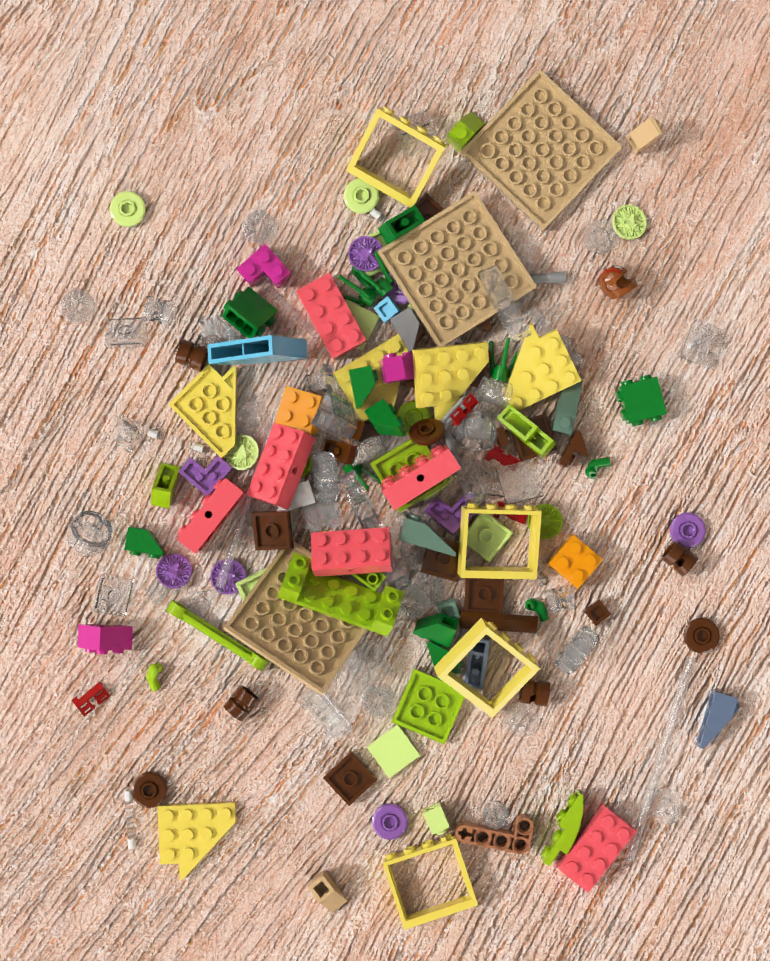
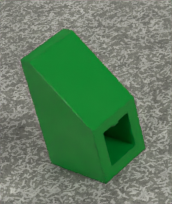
(384, 419)
(143, 541)
(437, 628)

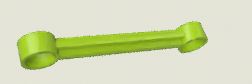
(252, 657)

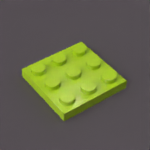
(398, 457)
(428, 706)

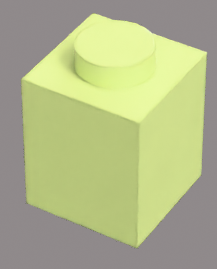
(436, 819)

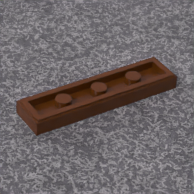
(503, 622)

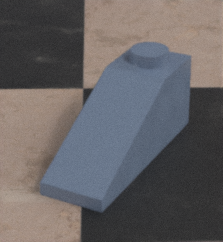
(478, 662)
(717, 714)

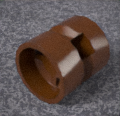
(192, 355)
(673, 555)
(535, 692)
(239, 705)

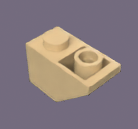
(644, 135)
(326, 892)

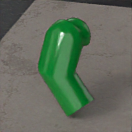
(594, 466)
(537, 606)

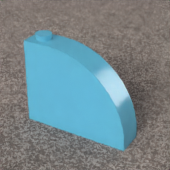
(257, 350)

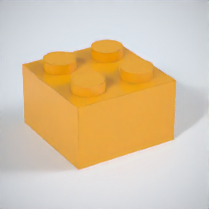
(298, 410)
(574, 561)

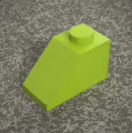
(465, 131)
(165, 485)

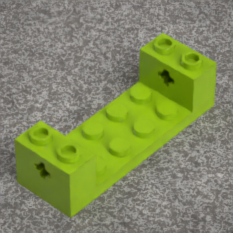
(340, 597)

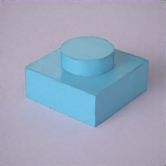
(387, 309)

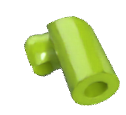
(152, 674)

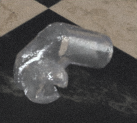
(545, 572)

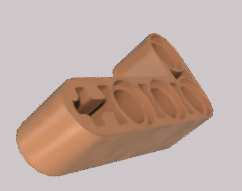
(490, 841)

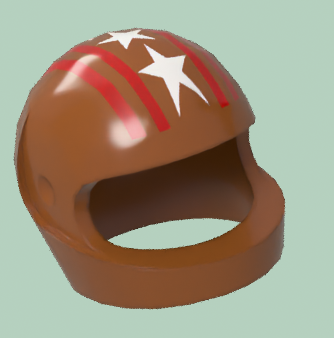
(614, 283)

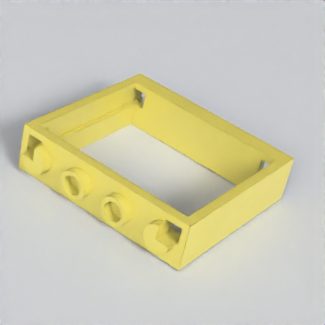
(380, 183)
(528, 572)
(461, 649)
(439, 910)

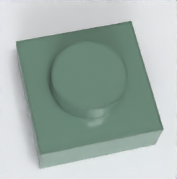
(449, 607)

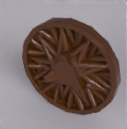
(427, 431)
(701, 635)
(149, 789)

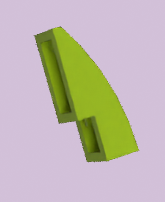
(526, 431)

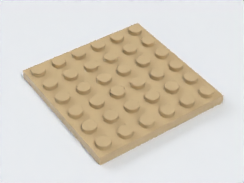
(541, 149)
(441, 266)
(290, 635)

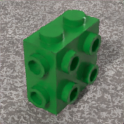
(249, 313)
(640, 400)

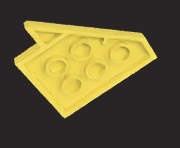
(541, 369)
(446, 373)
(381, 391)
(210, 408)
(191, 831)

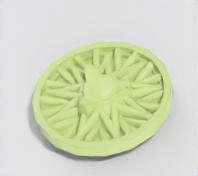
(361, 196)
(127, 208)
(629, 222)
(244, 454)

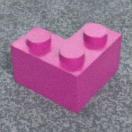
(264, 263)
(397, 368)
(105, 638)

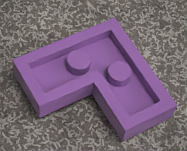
(205, 478)
(445, 516)

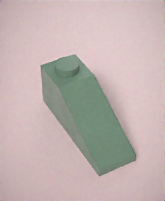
(566, 409)
(418, 532)

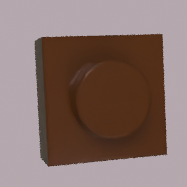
(503, 437)
(597, 612)

